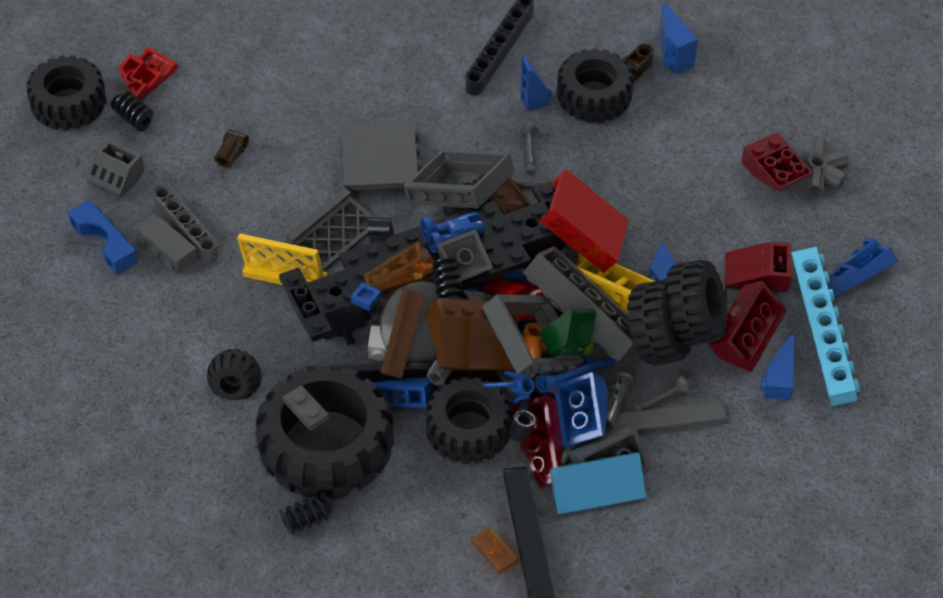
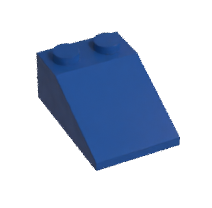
(677, 41)
(582, 408)

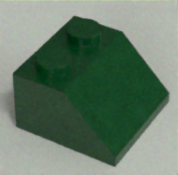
(570, 333)

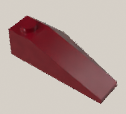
(545, 441)

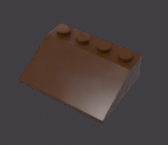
(465, 336)

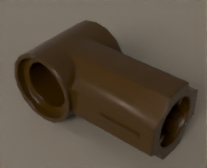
(232, 144)

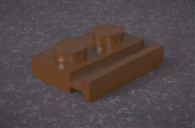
(509, 197)

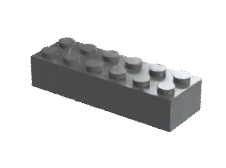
(574, 290)

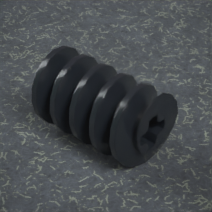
(132, 110)
(446, 279)
(305, 513)

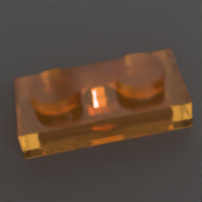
(494, 550)

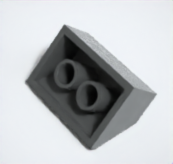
(615, 443)

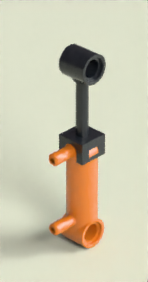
(523, 420)

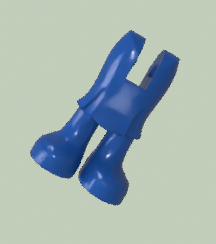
(434, 233)

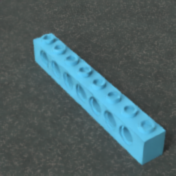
(838, 391)

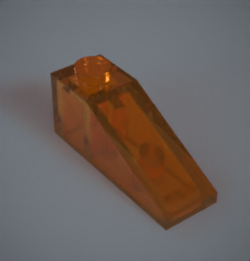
(401, 268)

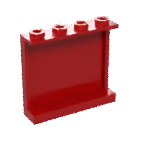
(585, 221)

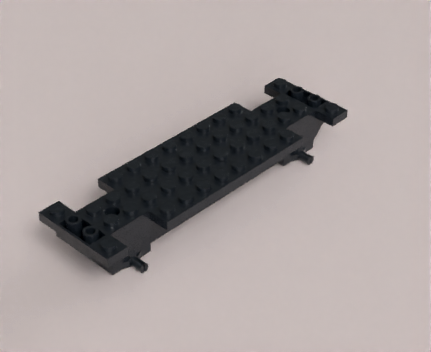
(509, 242)

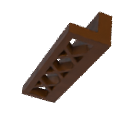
(402, 333)

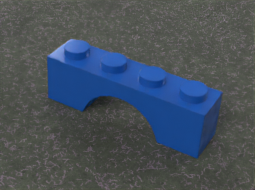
(90, 221)

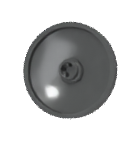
(422, 345)

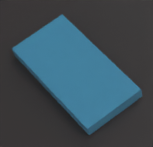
(598, 483)

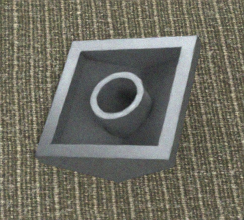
(468, 253)

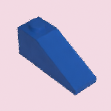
(533, 88)
(779, 373)
(407, 392)

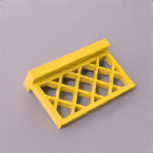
(270, 267)

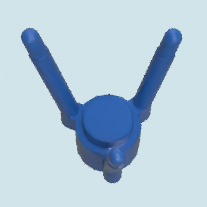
(521, 385)

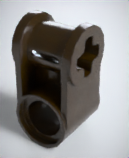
(640, 59)

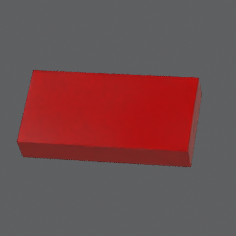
(504, 287)

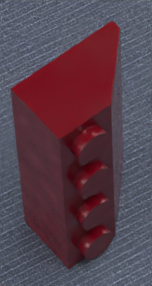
(749, 326)

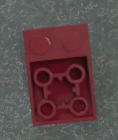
(774, 162)
(762, 262)

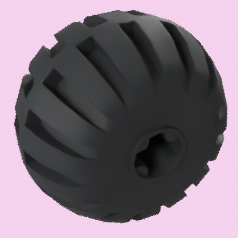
(234, 374)

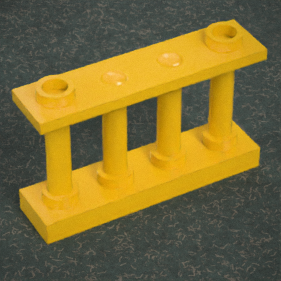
(615, 282)

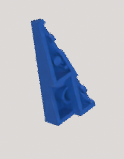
(861, 266)

